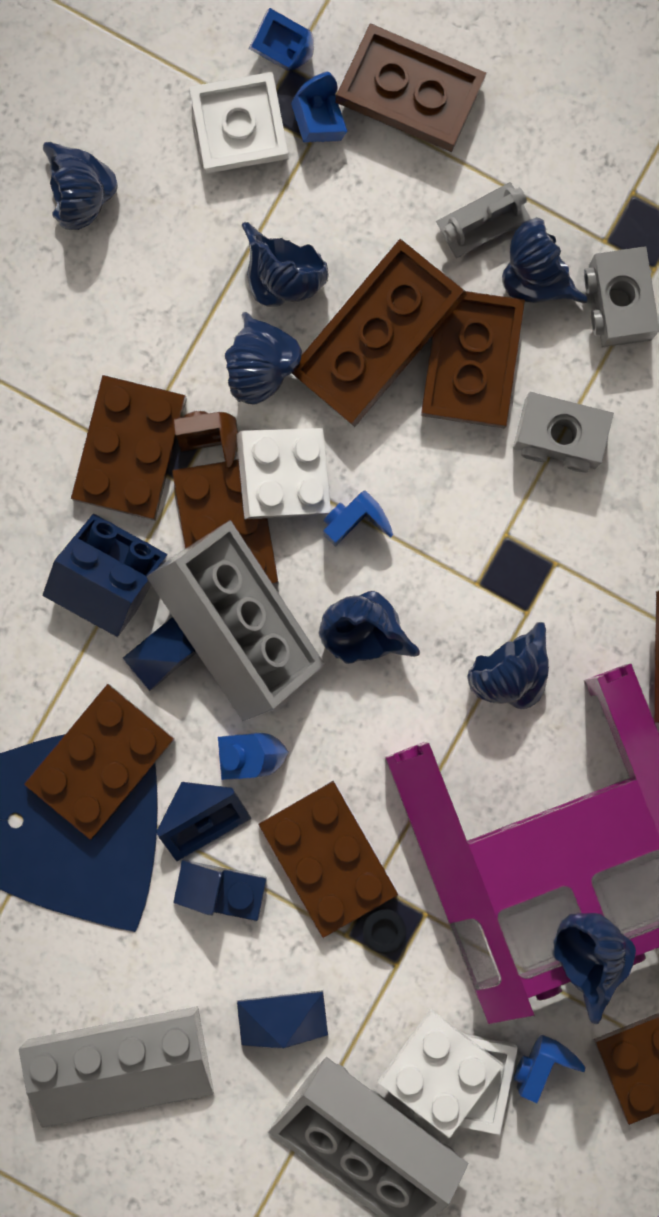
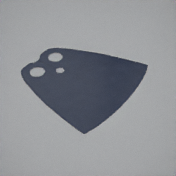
(60, 866)

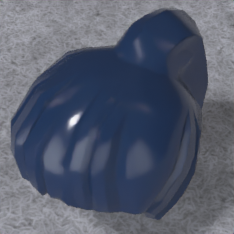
(78, 185)
(536, 267)
(282, 269)
(260, 360)
(364, 629)
(514, 671)
(594, 958)

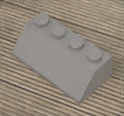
(236, 621)
(116, 1067)
(368, 1145)

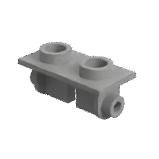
(484, 219)

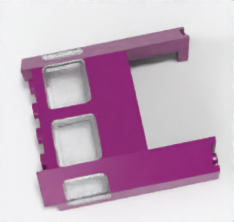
(523, 879)

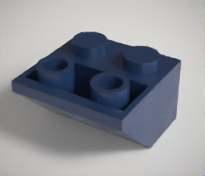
(103, 574)

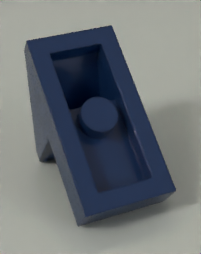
(219, 890)

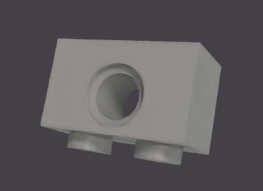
(628, 272)
(588, 429)

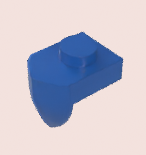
(283, 41)
(316, 110)
(345, 519)
(250, 755)
(534, 1070)

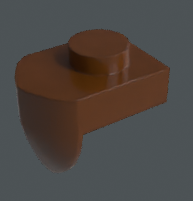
(205, 430)

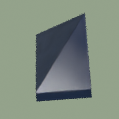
(160, 654)
(199, 816)
(282, 1019)

